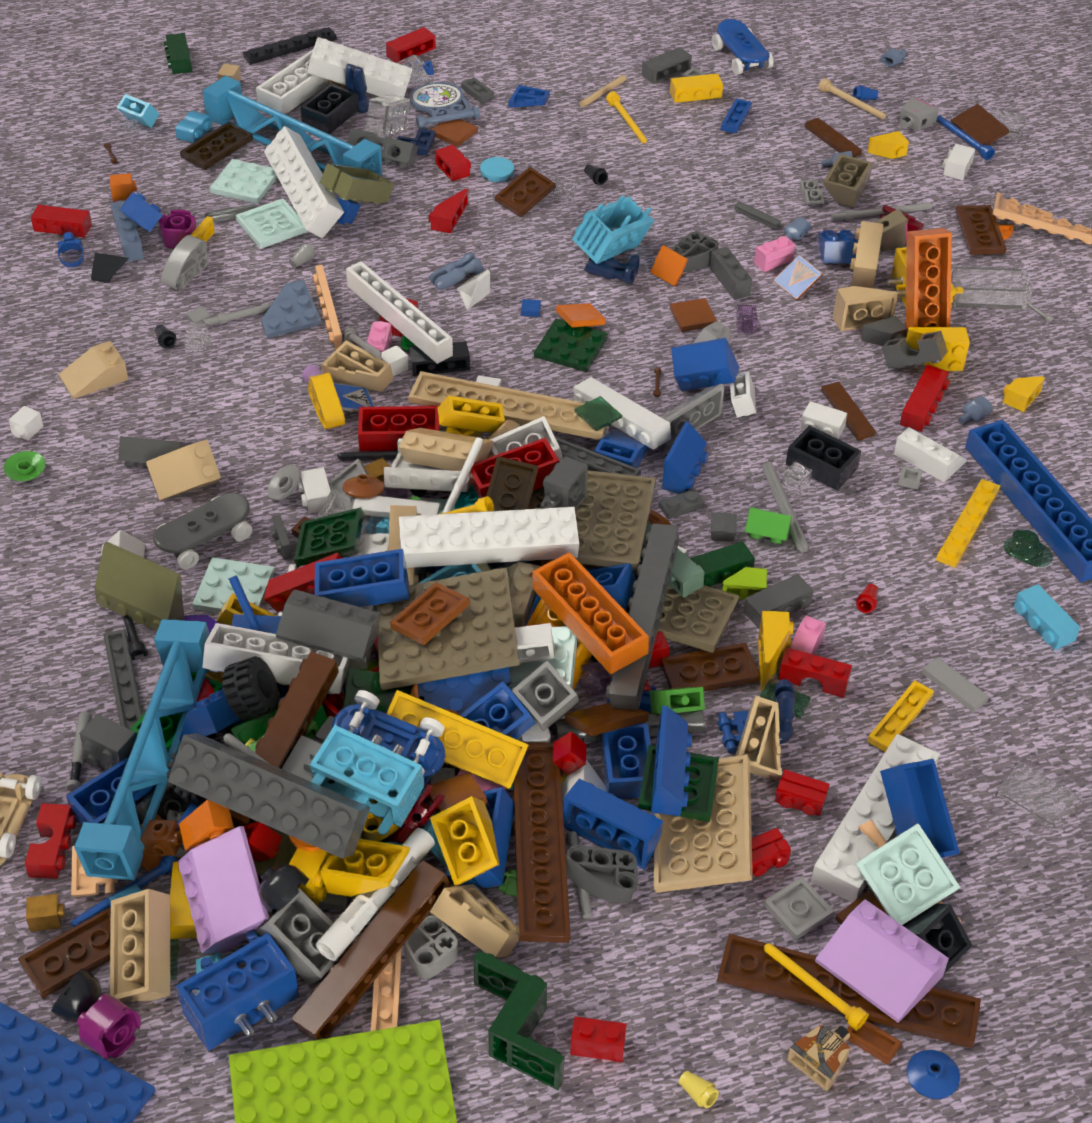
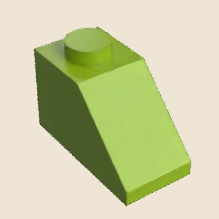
(746, 582)

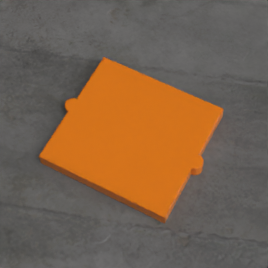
(669, 265)

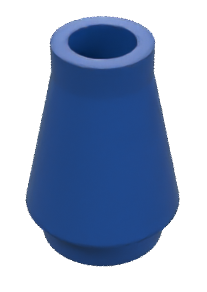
(864, 93)

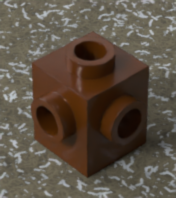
(162, 837)

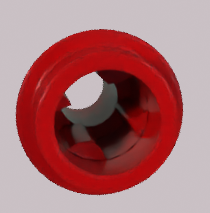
(867, 599)

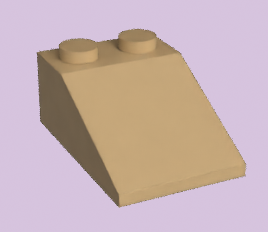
(862, 305)
(94, 370)
(183, 470)

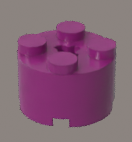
(176, 227)
(108, 1026)

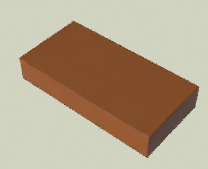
(875, 1041)

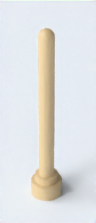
(826, 86)

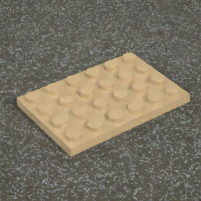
(711, 852)

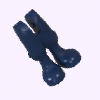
(357, 83)
(614, 269)
(785, 698)

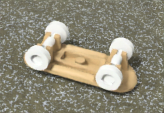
(16, 797)

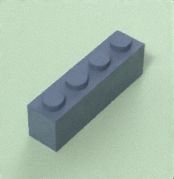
(127, 233)

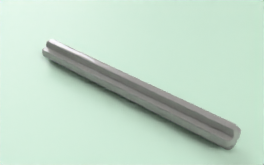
(785, 507)

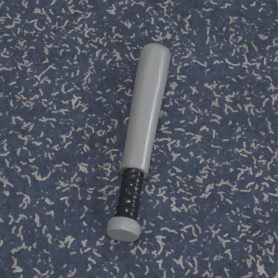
(78, 753)

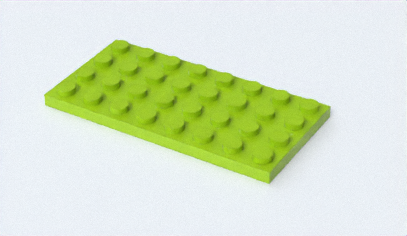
(347, 1079)

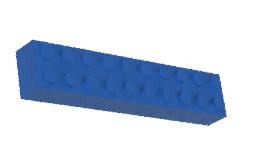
(1035, 494)

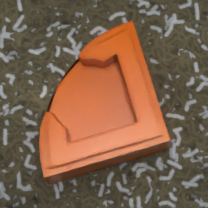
(1006, 230)

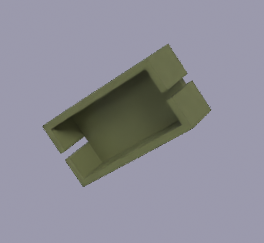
(356, 184)

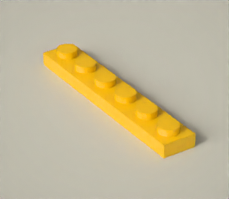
(968, 523)

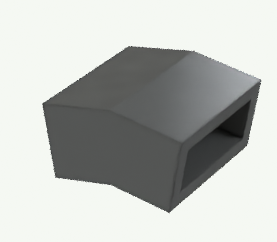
(723, 526)

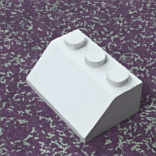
(927, 455)

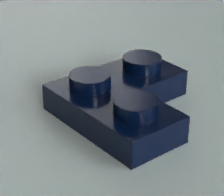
(423, 139)

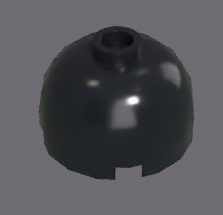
(280, 886)
(78, 997)

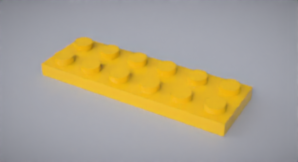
(466, 742)

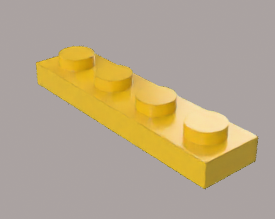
(900, 715)

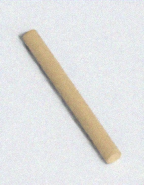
(602, 91)

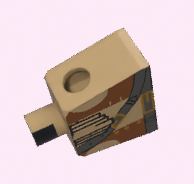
(821, 1054)

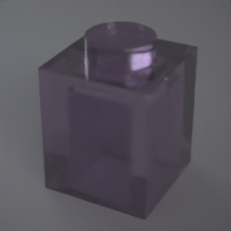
(746, 318)

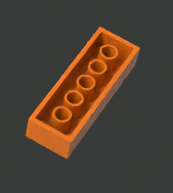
(928, 278)
(590, 613)

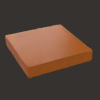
(581, 315)

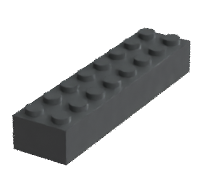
(269, 795)

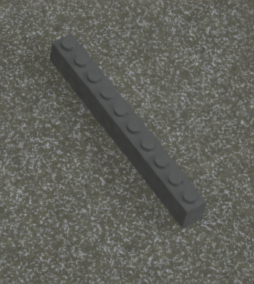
(646, 611)

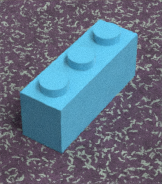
(1046, 617)

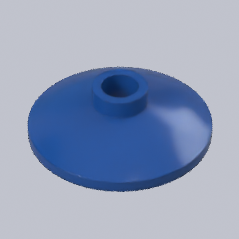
(930, 1083)

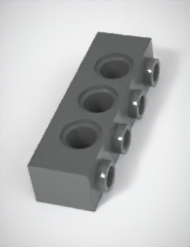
(407, 150)

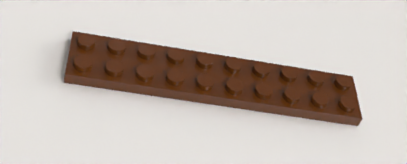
(540, 848)
(937, 1015)

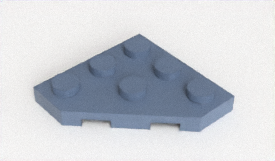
(291, 311)

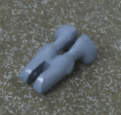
(456, 271)

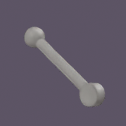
(1047, 318)

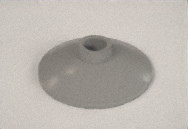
(284, 482)

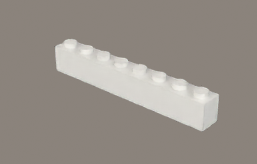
(399, 312)

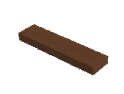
(832, 137)
(855, 420)

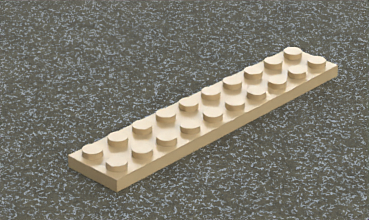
(517, 405)

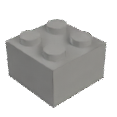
(545, 695)

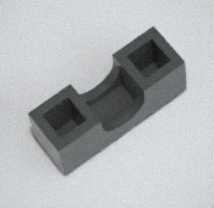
(900, 354)

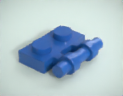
(725, 725)

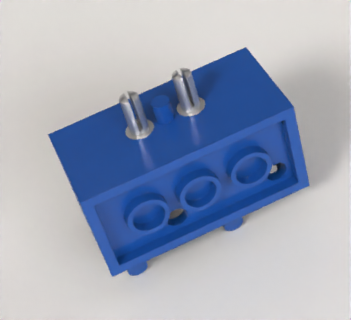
(237, 997)

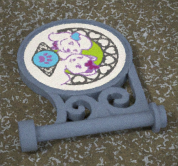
(439, 99)

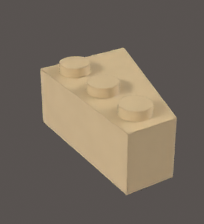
(866, 254)
(358, 368)
(761, 739)
(476, 919)

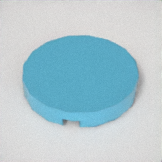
(497, 169)

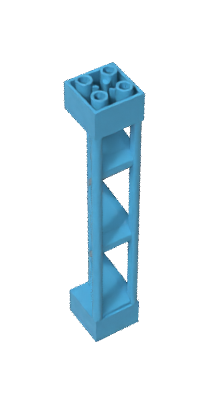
(225, 100)
(115, 846)

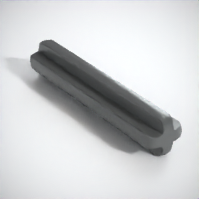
(230, 213)
(757, 215)

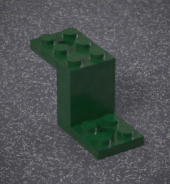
(511, 1030)

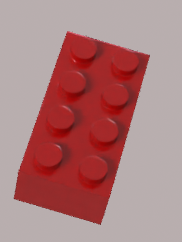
(383, 426)
(535, 453)

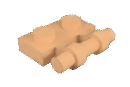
(87, 886)

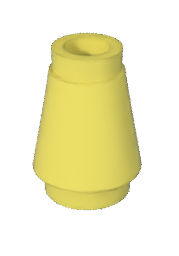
(699, 1089)

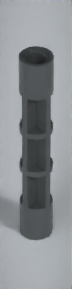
(695, 721)

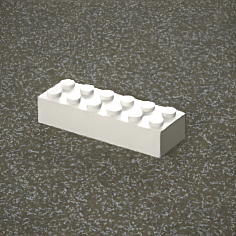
(381, 75)
(290, 86)
(233, 644)

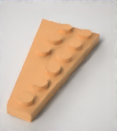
(1038, 218)

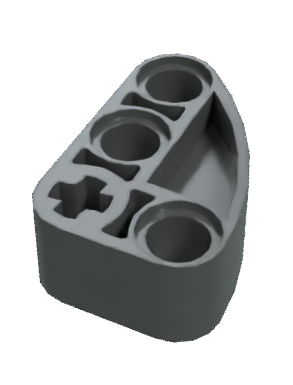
(697, 249)
(603, 872)

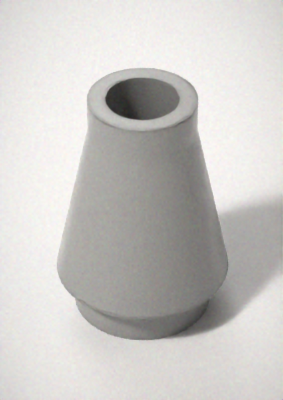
(303, 255)

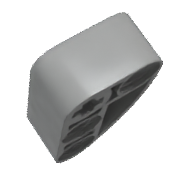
(185, 262)
(437, 947)

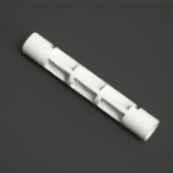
(367, 904)

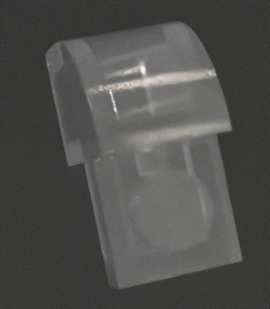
(418, 75)

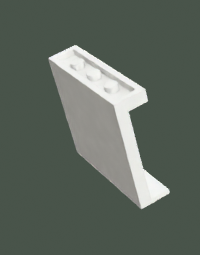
(420, 477)

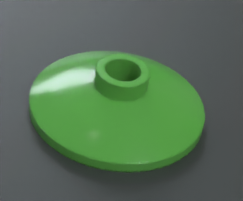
(24, 466)

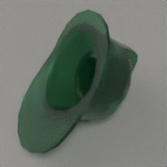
(1027, 548)

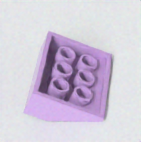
(222, 891)
(882, 960)

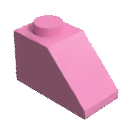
(809, 635)

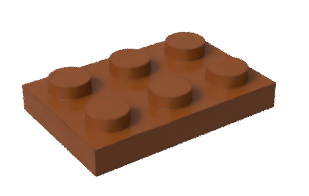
(429, 613)

